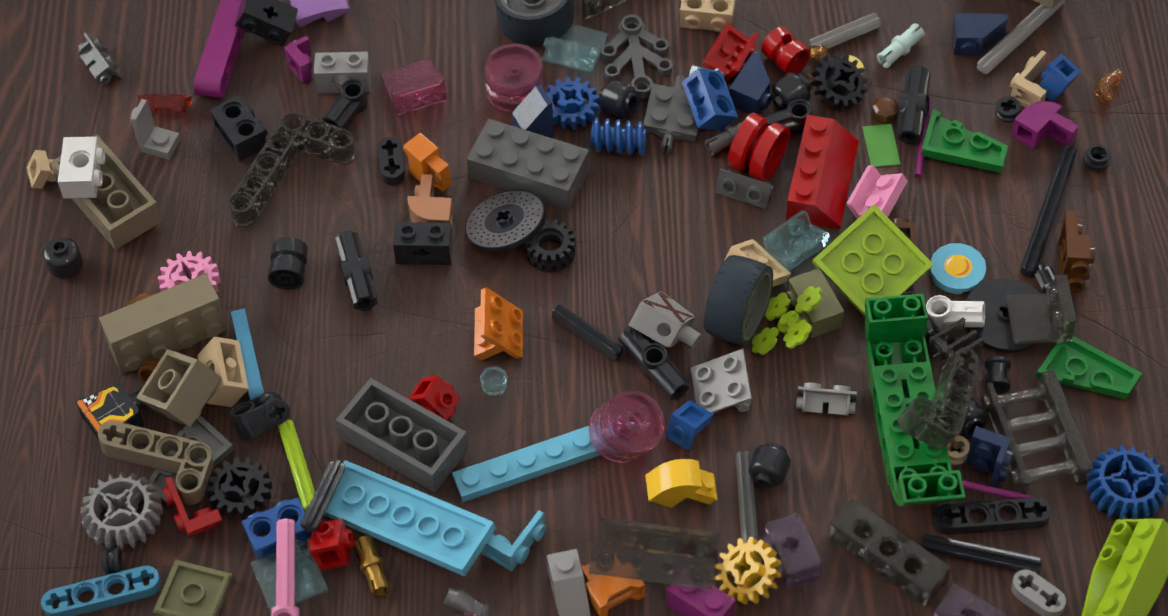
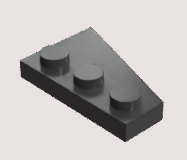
(201, 432)

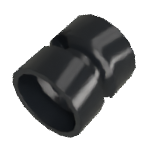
(288, 263)

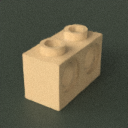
(706, 14)

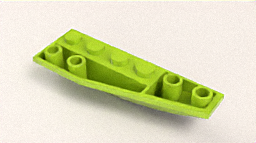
(1129, 569)

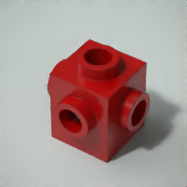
(436, 396)
(331, 544)

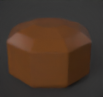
(885, 109)

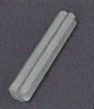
(847, 31)

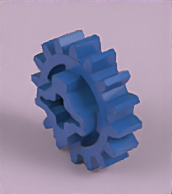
(571, 104)

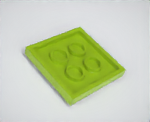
(872, 260)

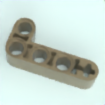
(119, 442)

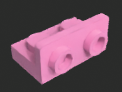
(877, 190)

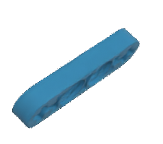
(248, 353)
(100, 587)

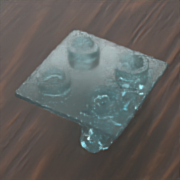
(575, 49)
(307, 575)

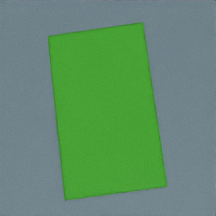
(881, 145)

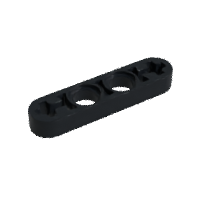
(991, 511)

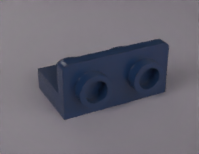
(990, 454)

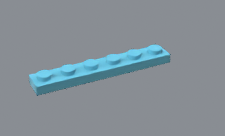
(524, 464)

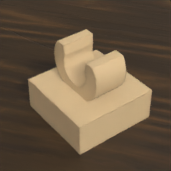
(40, 169)

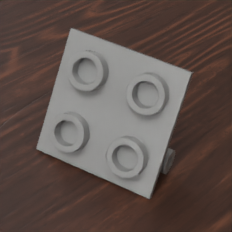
(722, 383)

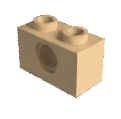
(226, 360)

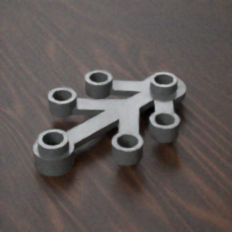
(632, 29)

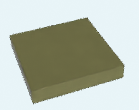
(193, 591)

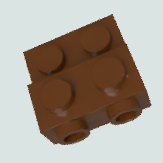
(1074, 252)

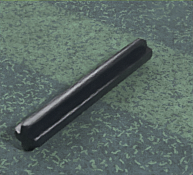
(981, 553)

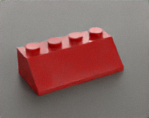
(822, 172)

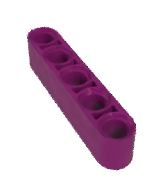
(219, 52)

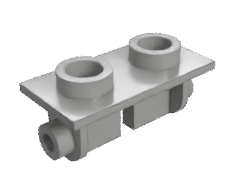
(837, 398)

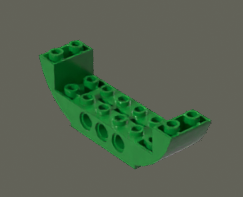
(897, 375)

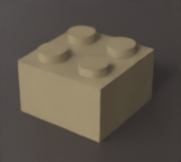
(179, 387)

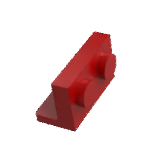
(730, 51)

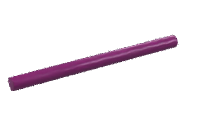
(920, 159)
(994, 491)

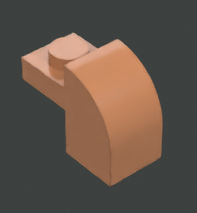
(426, 207)

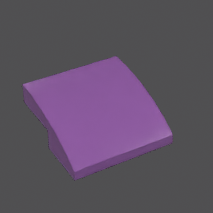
(314, 9)

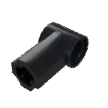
(346, 105)
(792, 117)

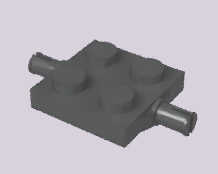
(670, 115)

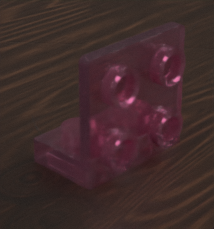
(414, 86)

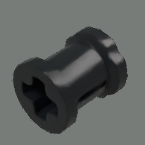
(998, 373)

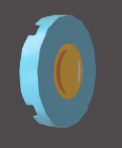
(957, 268)

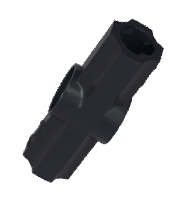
(914, 104)
(356, 270)
(664, 372)

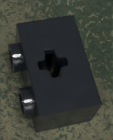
(267, 19)
(423, 243)

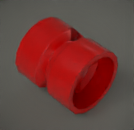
(785, 50)

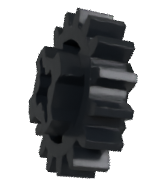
(839, 81)
(230, 498)

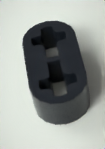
(386, 161)

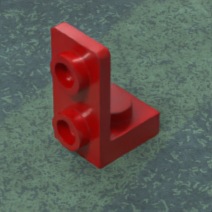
(203, 519)

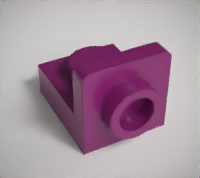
(298, 58)

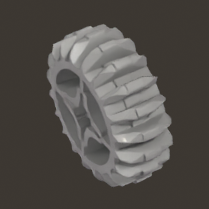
(122, 521)

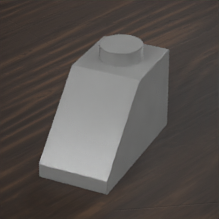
(568, 583)

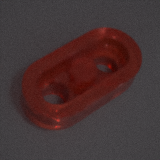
(176, 102)

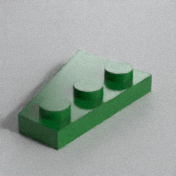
(955, 144)

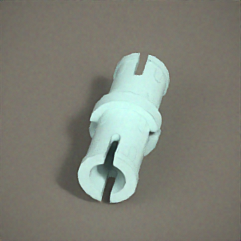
(900, 45)

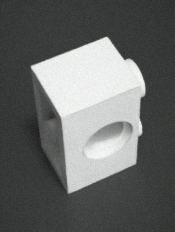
(80, 167)

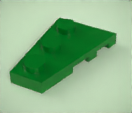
(1090, 369)

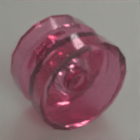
(511, 75)
(626, 426)

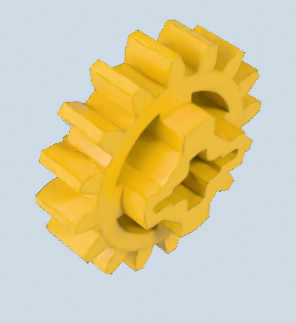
(749, 573)

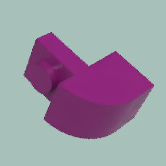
(1044, 120)

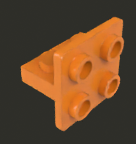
(497, 327)

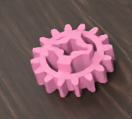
(188, 267)

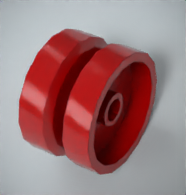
(758, 147)

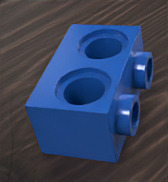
(709, 99)
(267, 522)

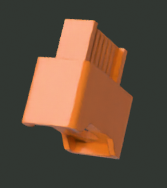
(426, 159)
(610, 591)

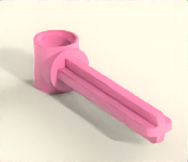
(285, 570)

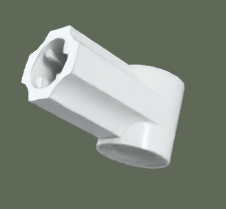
(953, 311)

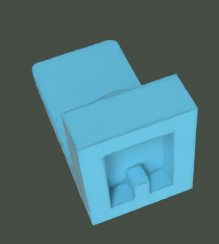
(508, 555)

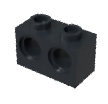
(239, 127)

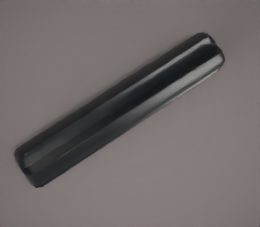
(587, 332)
(323, 496)

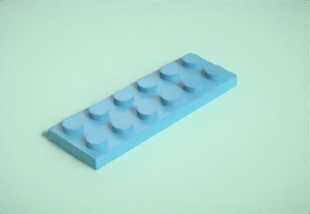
(409, 519)

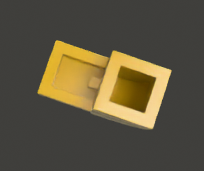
(680, 480)

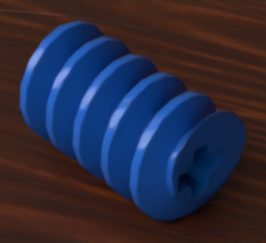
(618, 137)

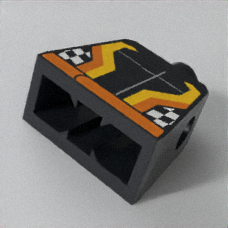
(110, 405)

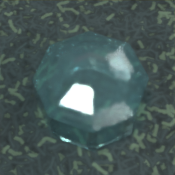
(494, 381)

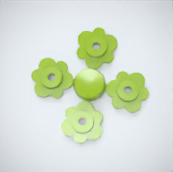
(790, 322)

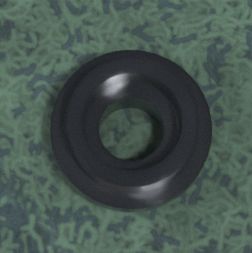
(1093, 154)

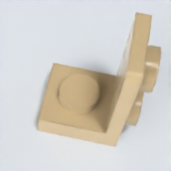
(1022, 85)

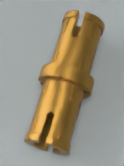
(372, 566)

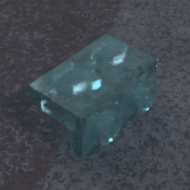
(795, 240)

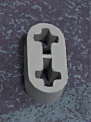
(1038, 593)

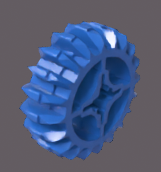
(1135, 476)

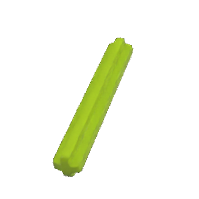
(297, 463)

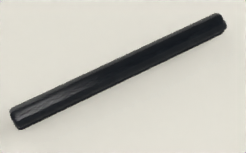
(1048, 211)

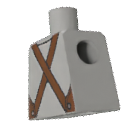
(665, 321)

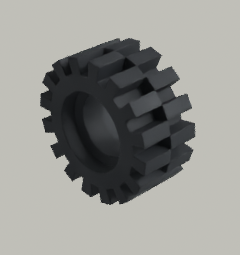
(554, 258)

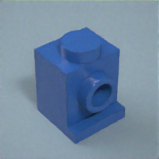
(1058, 77)

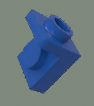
(687, 423)

